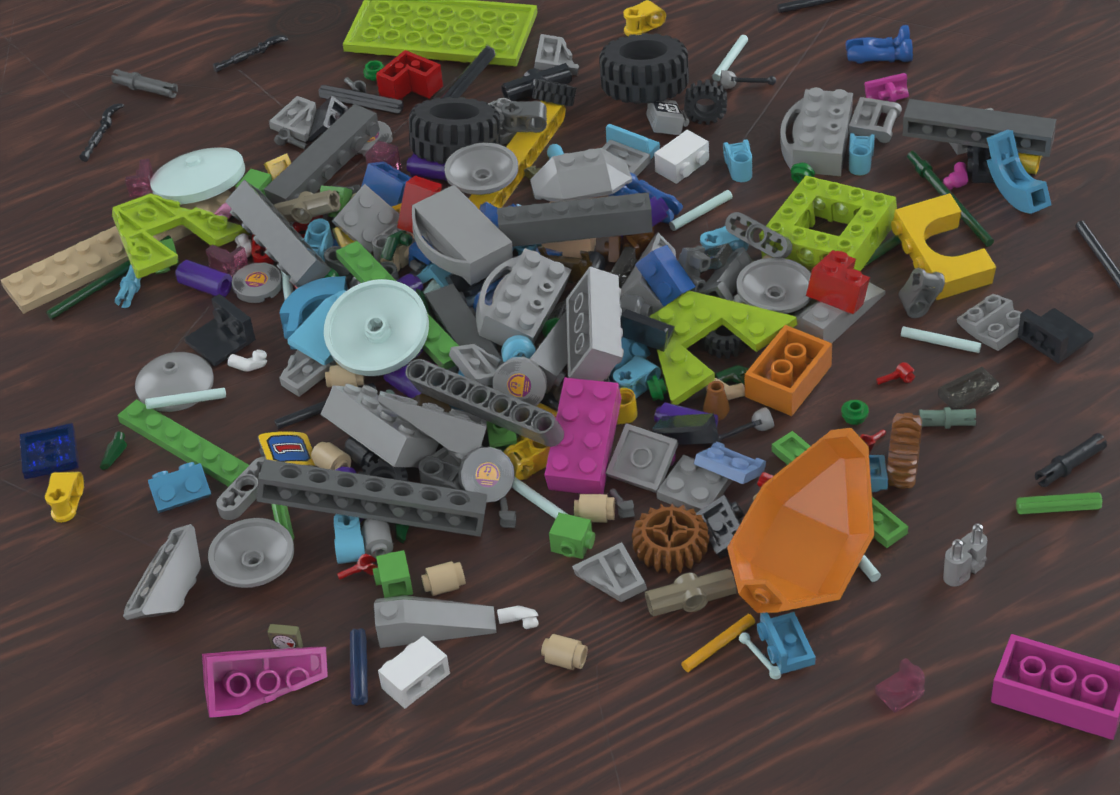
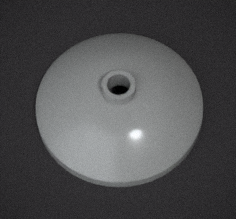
(481, 168)
(774, 285)
(174, 375)
(251, 552)

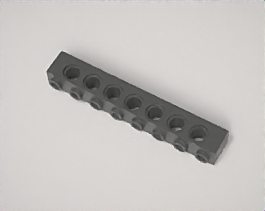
(371, 497)

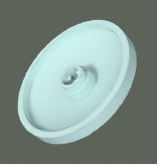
(198, 175)
(376, 327)

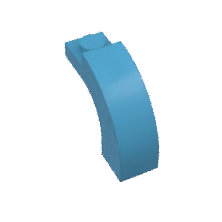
(1011, 177)
(306, 299)

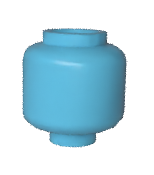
(515, 345)

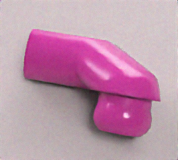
(958, 177)

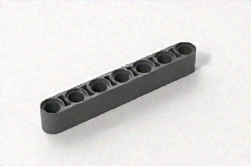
(485, 402)

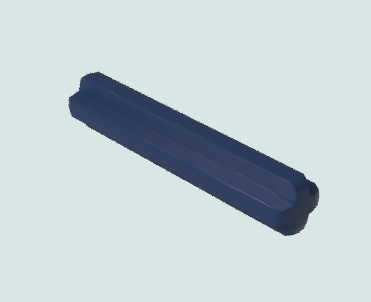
(358, 667)

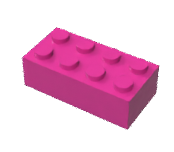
(589, 421)
(1059, 686)

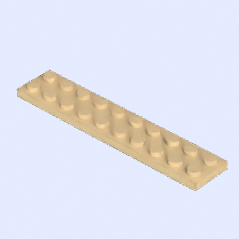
(83, 263)

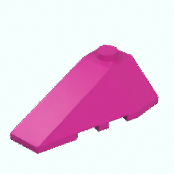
(253, 677)

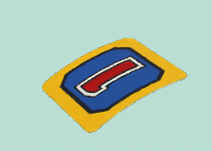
(287, 447)

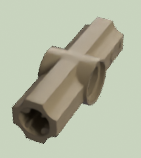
(309, 206)
(690, 592)

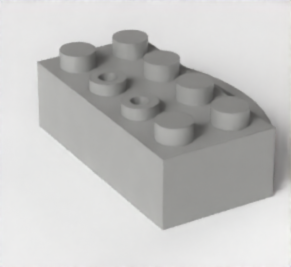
(818, 130)
(460, 234)
(521, 298)

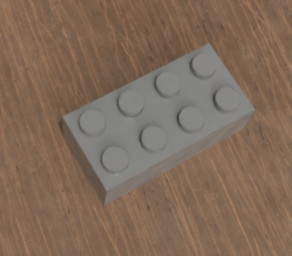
(594, 326)
(377, 426)

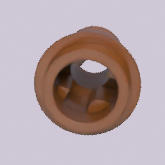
(716, 400)

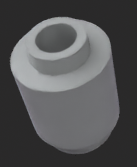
(376, 537)

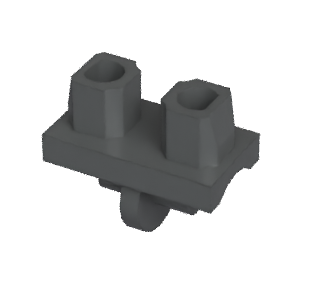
(693, 262)

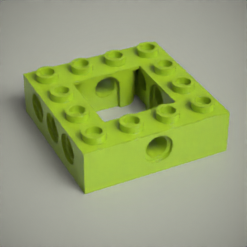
(864, 211)

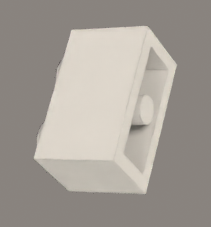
(681, 156)
(413, 671)

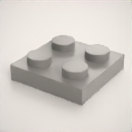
(365, 217)
(642, 458)
(692, 485)

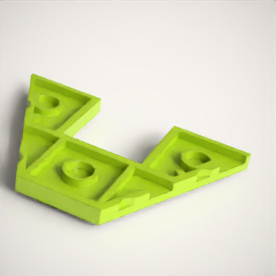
(150, 215)
(693, 319)

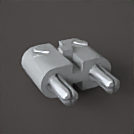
(965, 557)

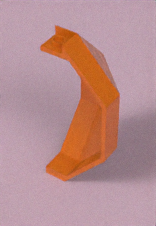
(806, 527)

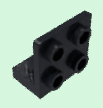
(1053, 333)
(224, 334)

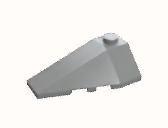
(637, 285)
(830, 322)
(454, 430)
(408, 618)

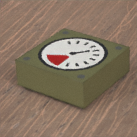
(284, 636)

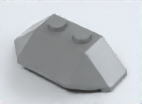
(580, 176)
(167, 577)

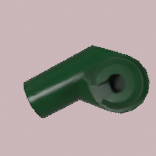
(394, 241)
(733, 374)

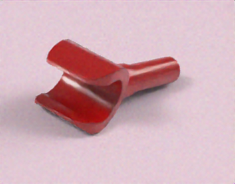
(902, 371)
(871, 440)
(363, 564)

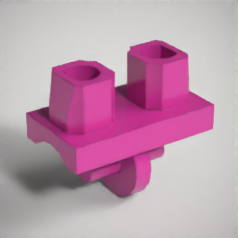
(887, 88)

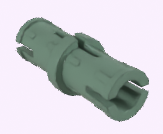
(948, 417)

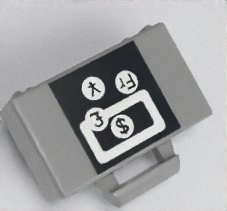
(666, 117)

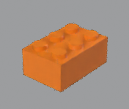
(788, 370)

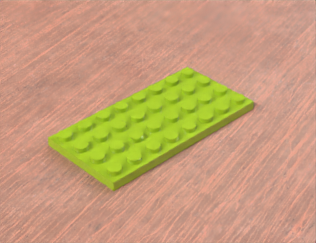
(442, 29)

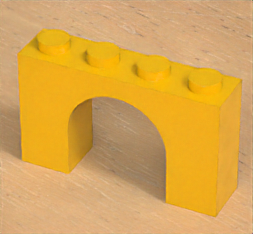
(931, 217)

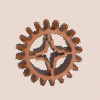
(904, 450)
(687, 541)

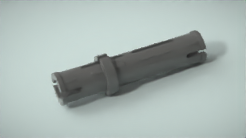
(136, 81)

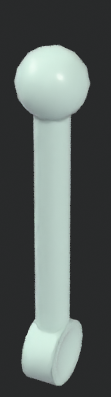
(774, 672)

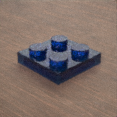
(48, 451)

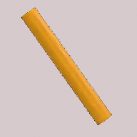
(718, 642)

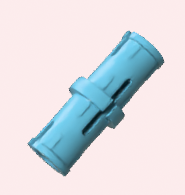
(129, 286)

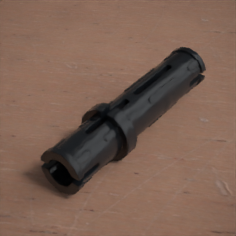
(1062, 465)

